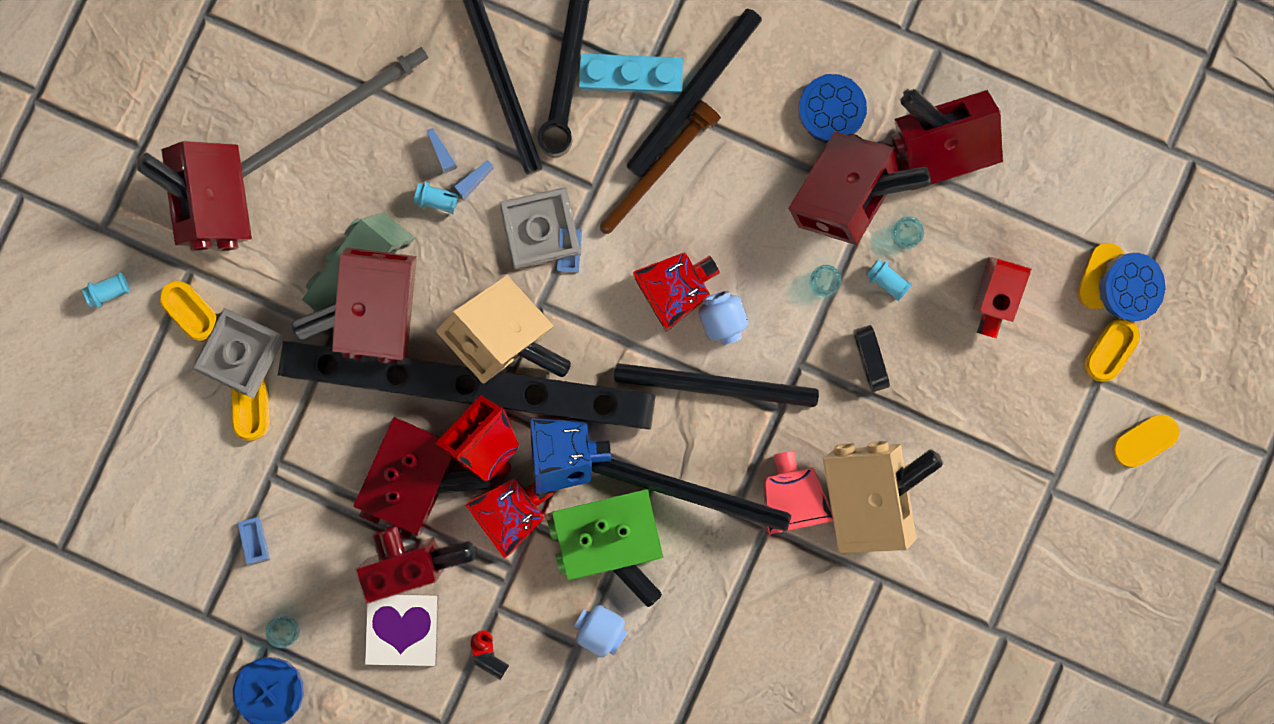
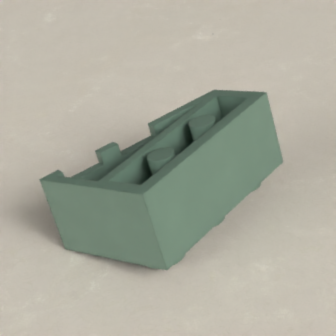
(369, 233)

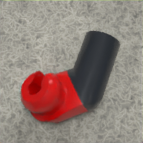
(483, 654)

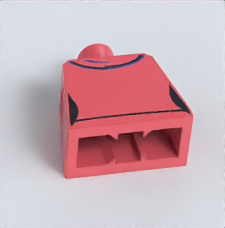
(796, 493)

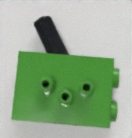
(609, 537)

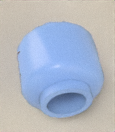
(723, 317)
(600, 631)

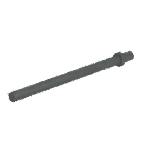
(403, 66)

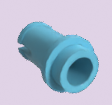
(435, 198)
(888, 279)
(105, 290)

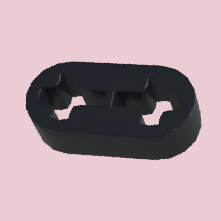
(871, 358)

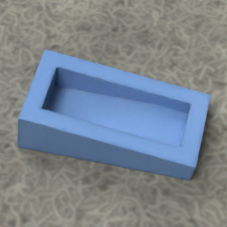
(444, 157)
(472, 181)
(572, 263)
(253, 541)

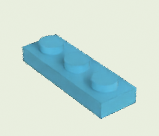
(631, 73)

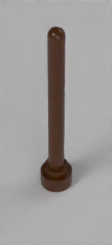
(702, 118)

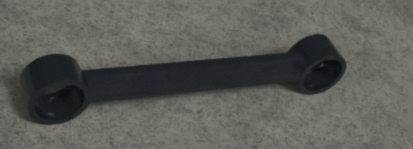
(566, 75)

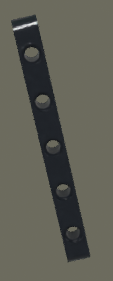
(442, 380)

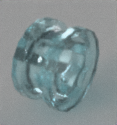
(908, 222)
(834, 286)
(281, 642)

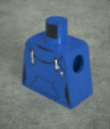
(564, 454)

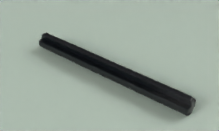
(503, 86)
(694, 92)
(716, 385)
(694, 493)

